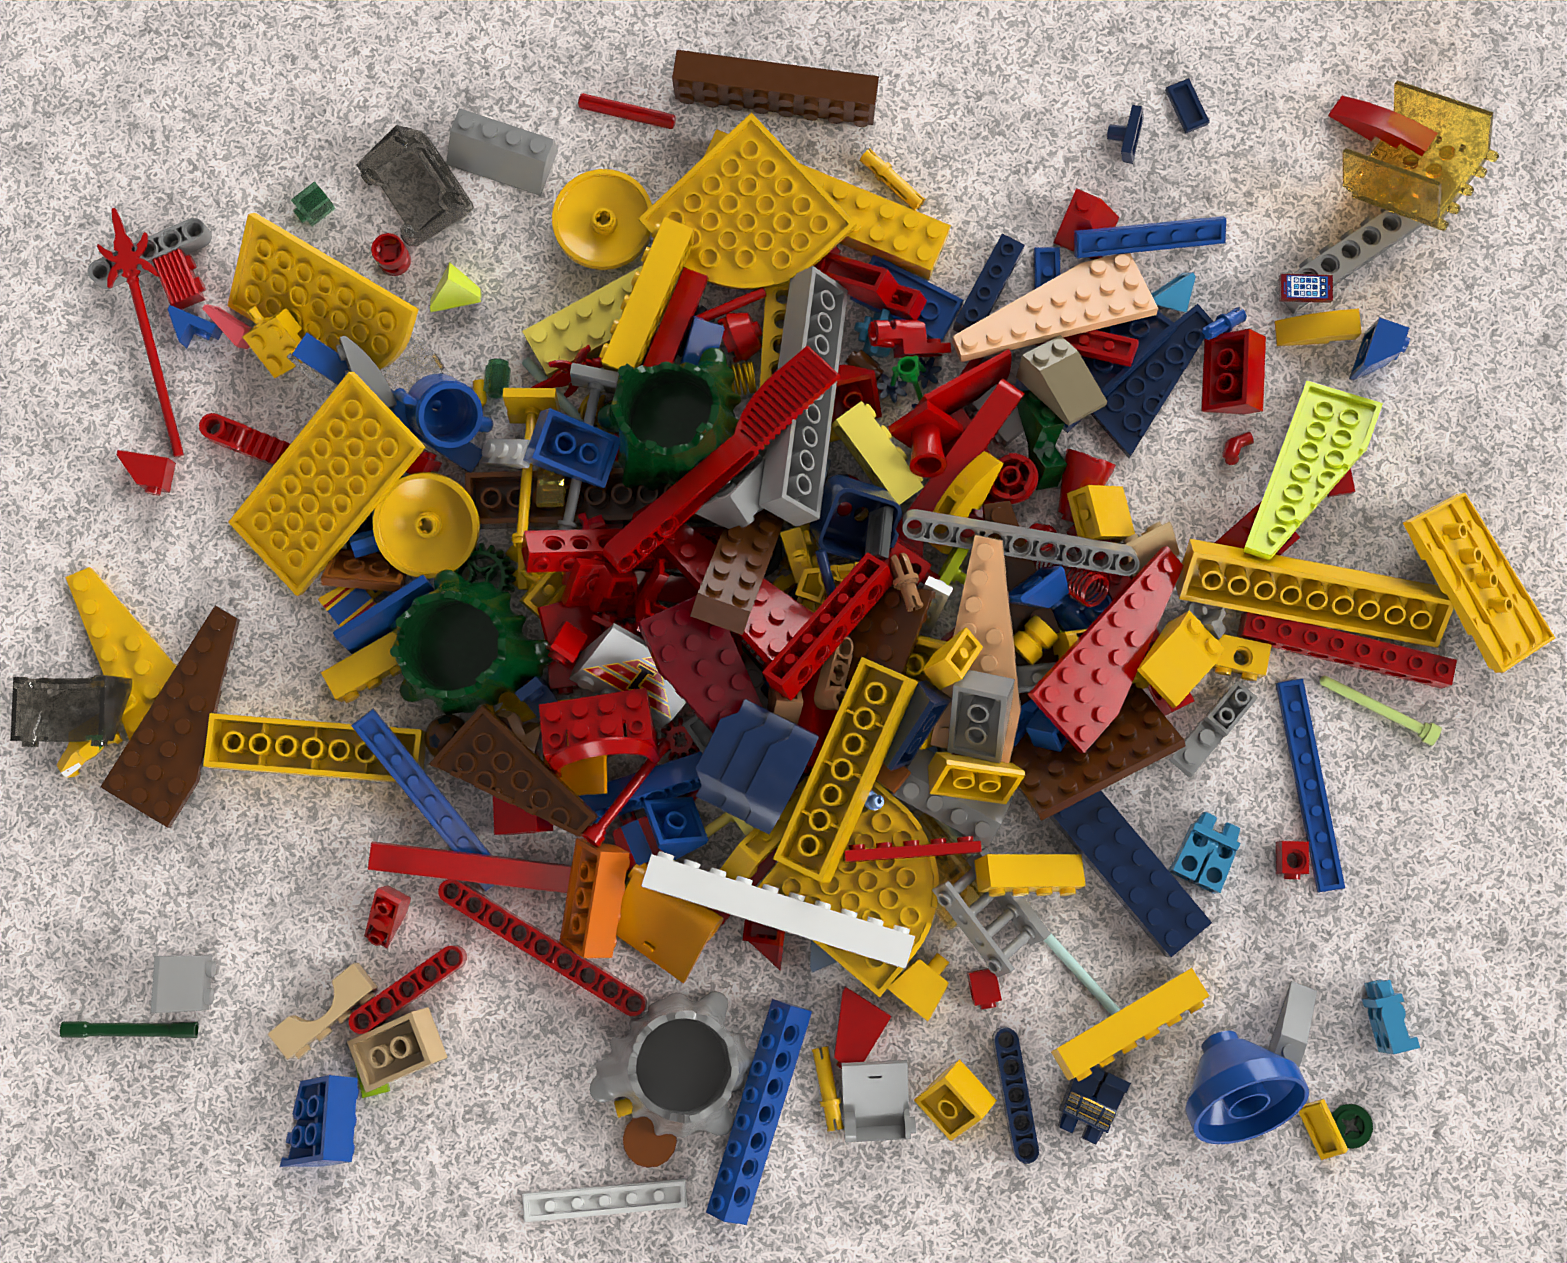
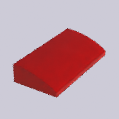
(970, 385)

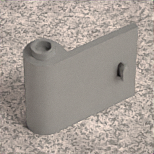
(876, 1101)

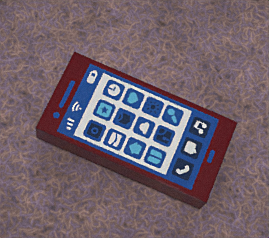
(1305, 288)

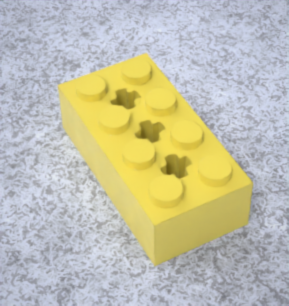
(876, 453)

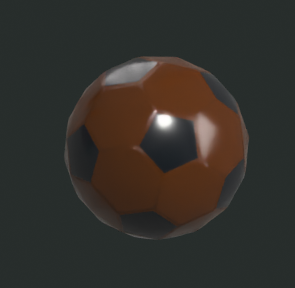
(441, 731)

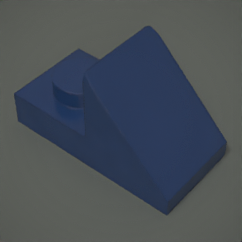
(536, 693)

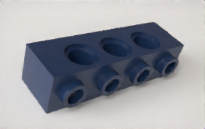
(990, 282)

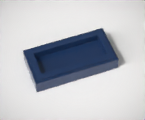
(1187, 105)

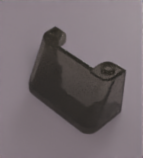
(415, 183)
(68, 709)

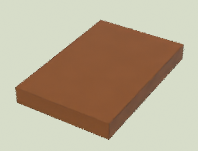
(365, 572)

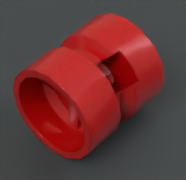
(391, 254)

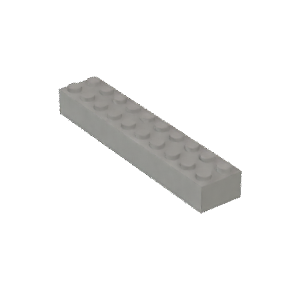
(798, 456)

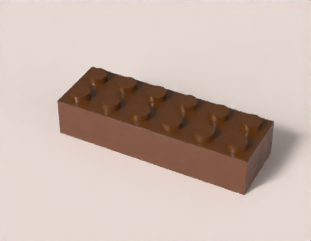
(737, 572)

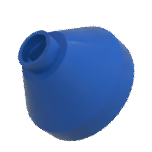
(1242, 1090)

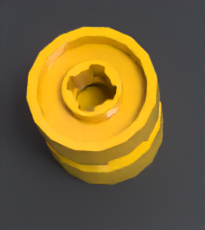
(1034, 639)

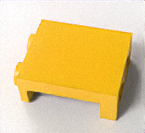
(1101, 513)

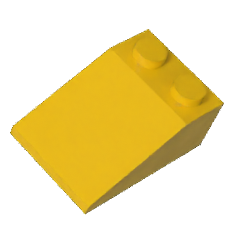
(1180, 658)

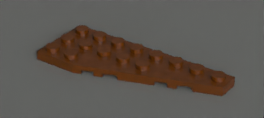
(169, 745)

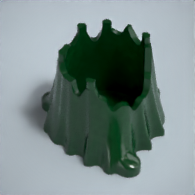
(670, 417)
(464, 646)

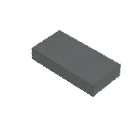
(879, 532)

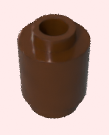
(863, 360)

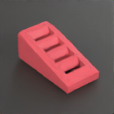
(230, 325)

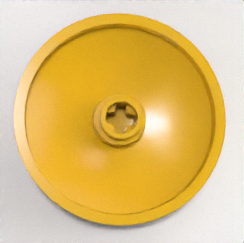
(599, 219)
(426, 525)

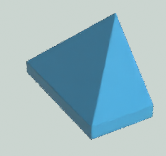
(1176, 293)

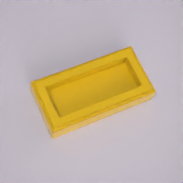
(1322, 1129)

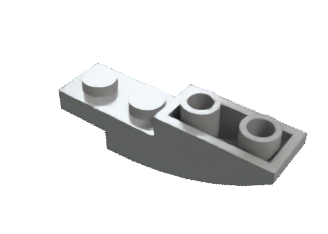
(366, 369)
(1213, 728)

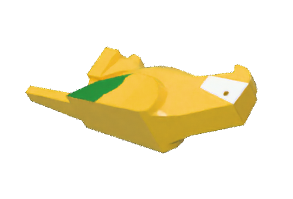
(79, 752)

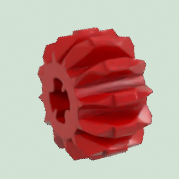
(680, 729)

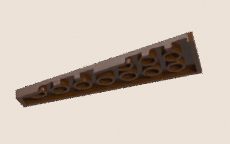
(889, 632)

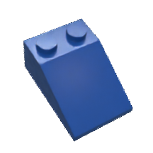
(572, 448)

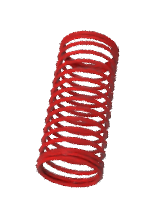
(1085, 585)

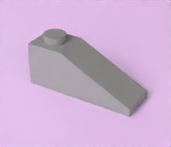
(1294, 1023)

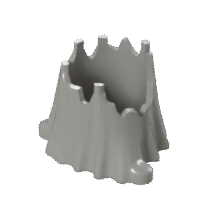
(677, 1066)

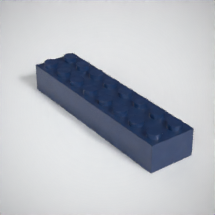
(1132, 872)

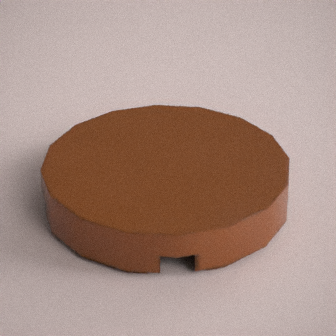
(645, 1146)

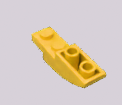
(967, 491)

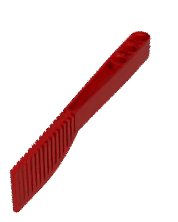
(765, 415)
(969, 446)

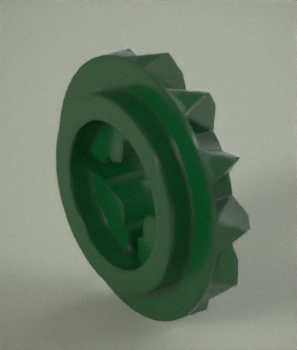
(1362, 1122)

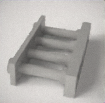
(1014, 907)

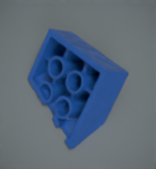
(324, 1122)

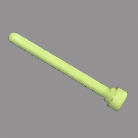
(1428, 732)

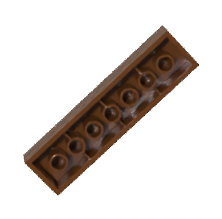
(775, 88)

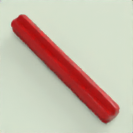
(626, 111)

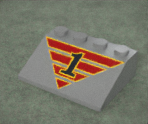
(623, 663)

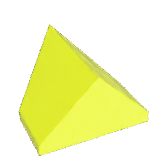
(454, 291)

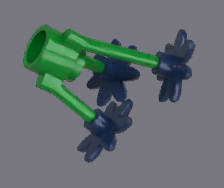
(910, 370)

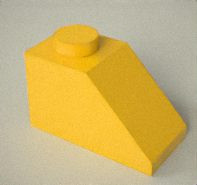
(953, 659)

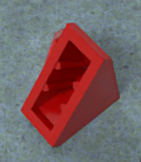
(766, 940)

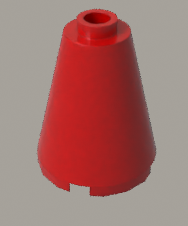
(1080, 472)

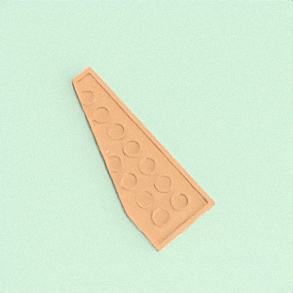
(1073, 303)
(987, 616)

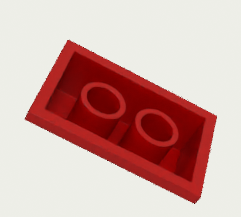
(1234, 373)

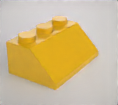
(973, 778)

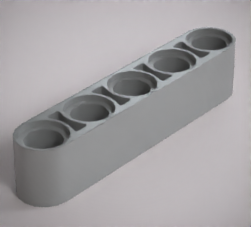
(161, 244)

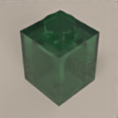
(312, 204)

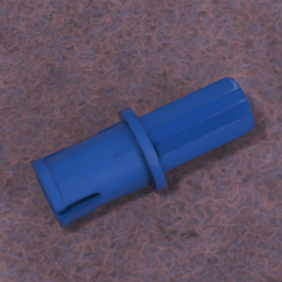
(1224, 323)

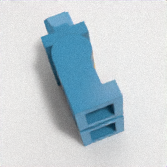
(1206, 854)
(1388, 1018)

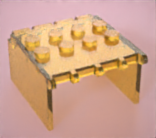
(1428, 184)

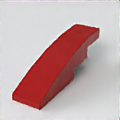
(1379, 122)

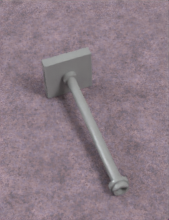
(597, 381)

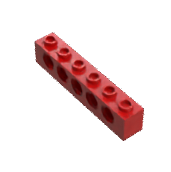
(828, 626)

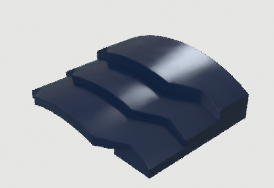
(754, 764)

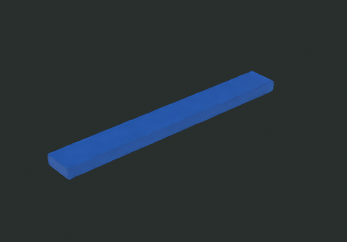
(328, 364)
(1310, 785)
(418, 786)

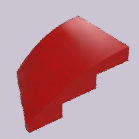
(601, 588)

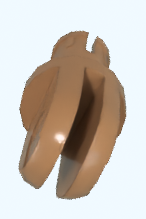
(906, 581)

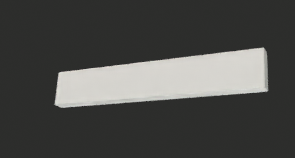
(604, 1200)

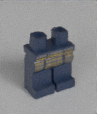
(1094, 1109)

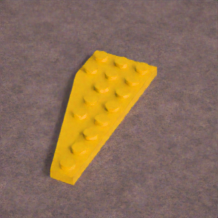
(121, 643)

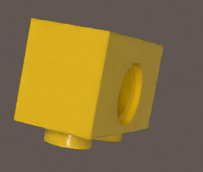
(1255, 655)

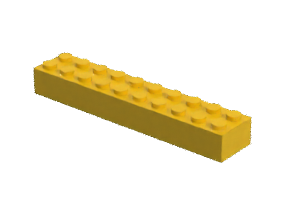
(883, 226)
(1314, 593)

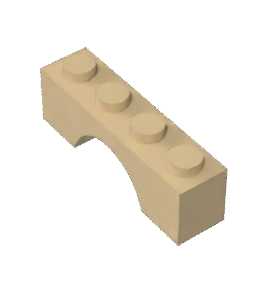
(296, 1034)

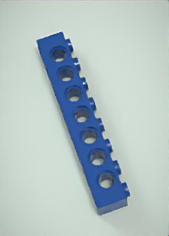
(758, 1112)

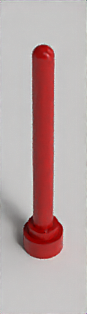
(595, 833)

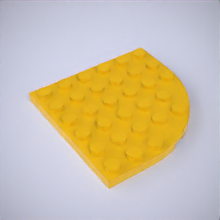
(752, 212)
(882, 889)

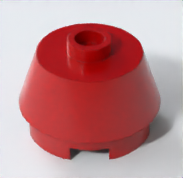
(741, 335)
(1015, 479)

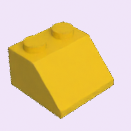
(955, 1100)

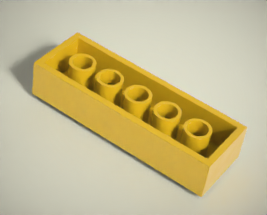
(649, 295)

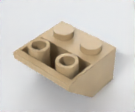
(1150, 543)

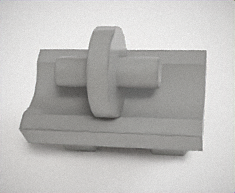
(1209, 618)

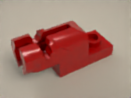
(906, 338)

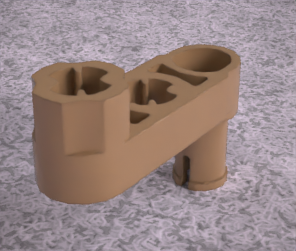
(830, 685)

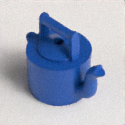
(456, 415)

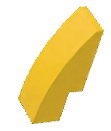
(1318, 328)

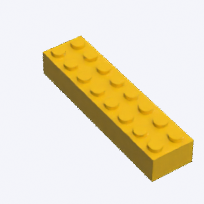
(299, 748)
(845, 770)

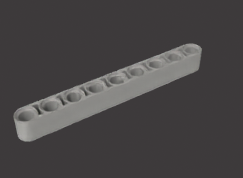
(1030, 550)

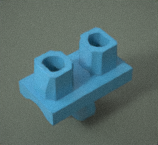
(862, 328)

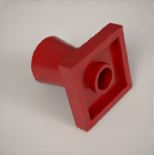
(925, 433)

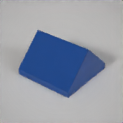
(676, 825)

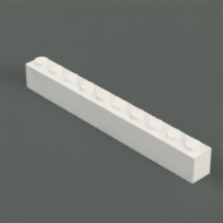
(778, 911)

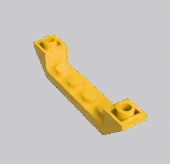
(758, 844)

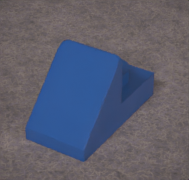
(188, 324)

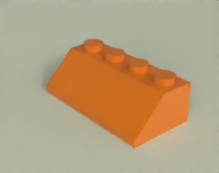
(594, 899)

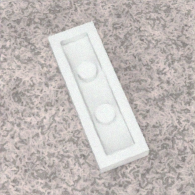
(505, 453)
(942, 594)

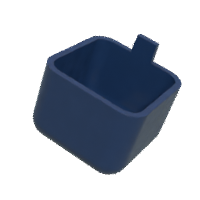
(845, 534)

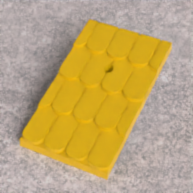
(1479, 582)

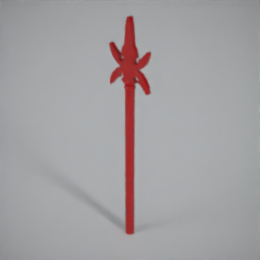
(128, 261)
(562, 377)

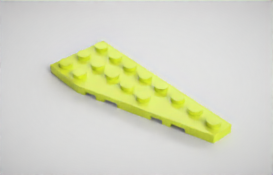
(1320, 447)

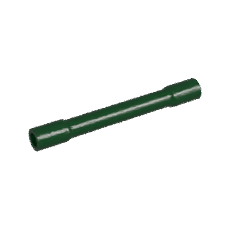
(84, 1029)

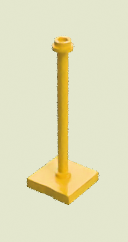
(524, 408)

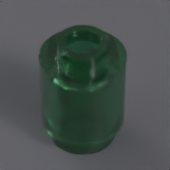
(496, 377)

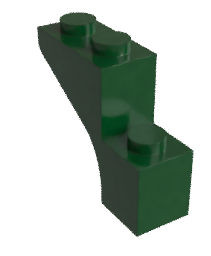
(1042, 431)

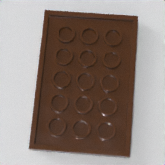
(1127, 745)

